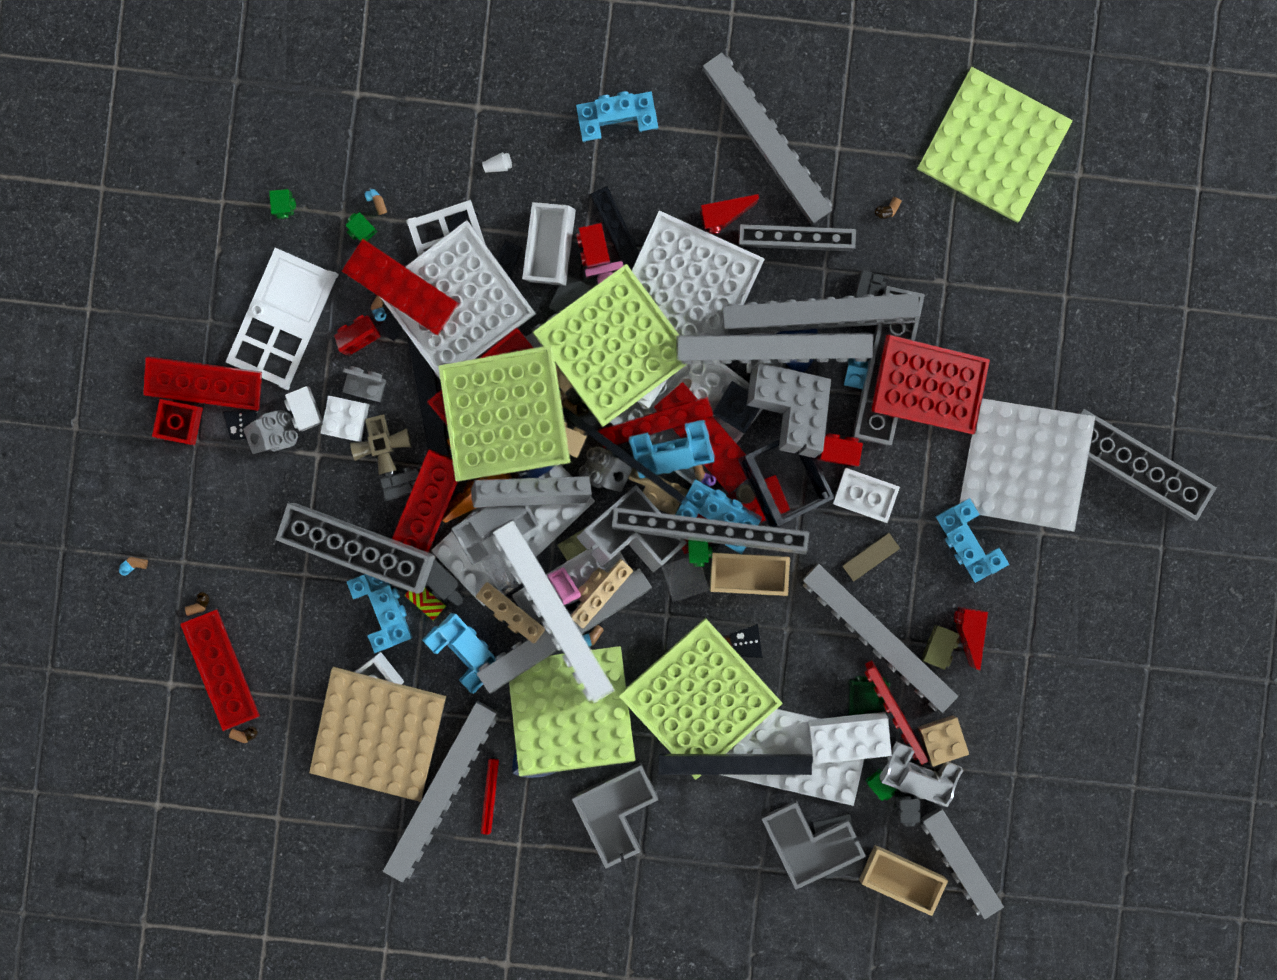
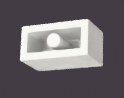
(303, 409)

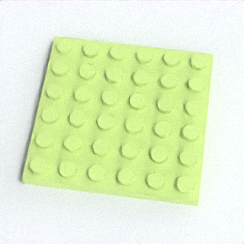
(994, 144)
(612, 345)
(504, 413)
(700, 695)
(559, 725)

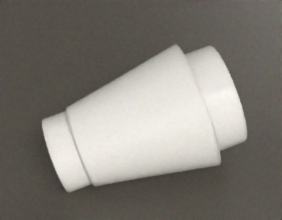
(498, 163)

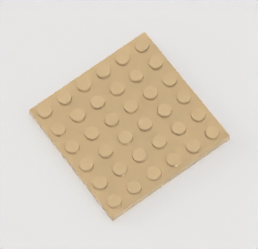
(377, 734)

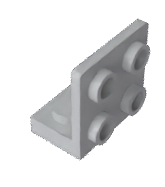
(364, 385)

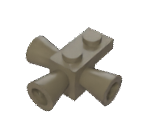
(380, 443)

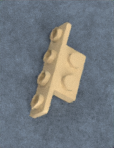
(656, 495)
(598, 591)
(508, 611)

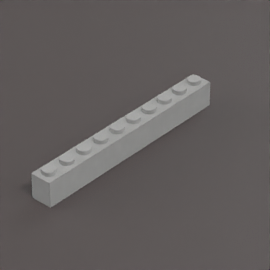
(767, 139)
(821, 313)
(774, 346)
(710, 530)
(873, 632)
(529, 654)
(438, 795)

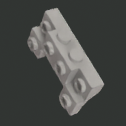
(483, 524)
(920, 781)

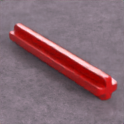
(489, 797)

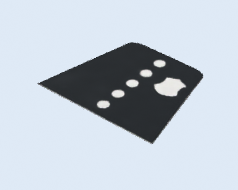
(237, 421)
(747, 642)

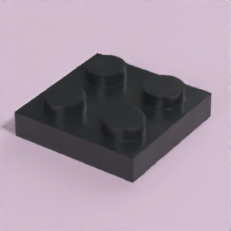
(734, 409)

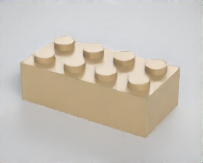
(749, 574)
(903, 880)

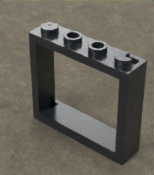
(764, 496)

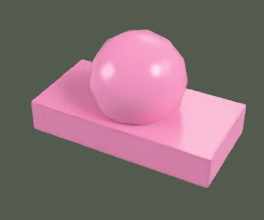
(603, 271)
(563, 586)

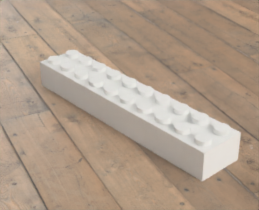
(553, 611)

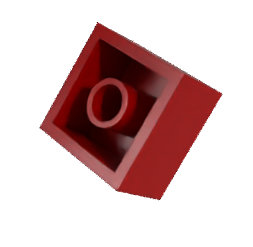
(593, 245)
(177, 422)
(841, 451)

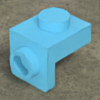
(856, 373)

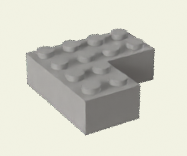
(800, 399)
(607, 542)
(605, 808)
(809, 855)

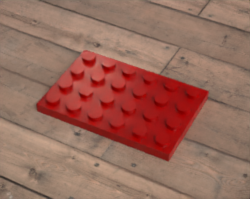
(930, 385)

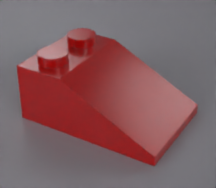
(721, 214)
(356, 336)
(971, 630)

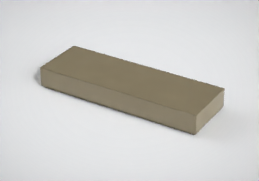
(871, 557)

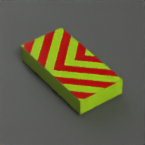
(426, 602)

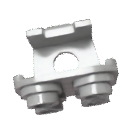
(274, 432)
(601, 467)

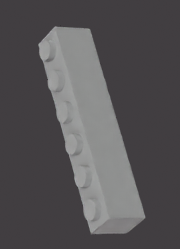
(796, 237)
(530, 491)
(962, 863)

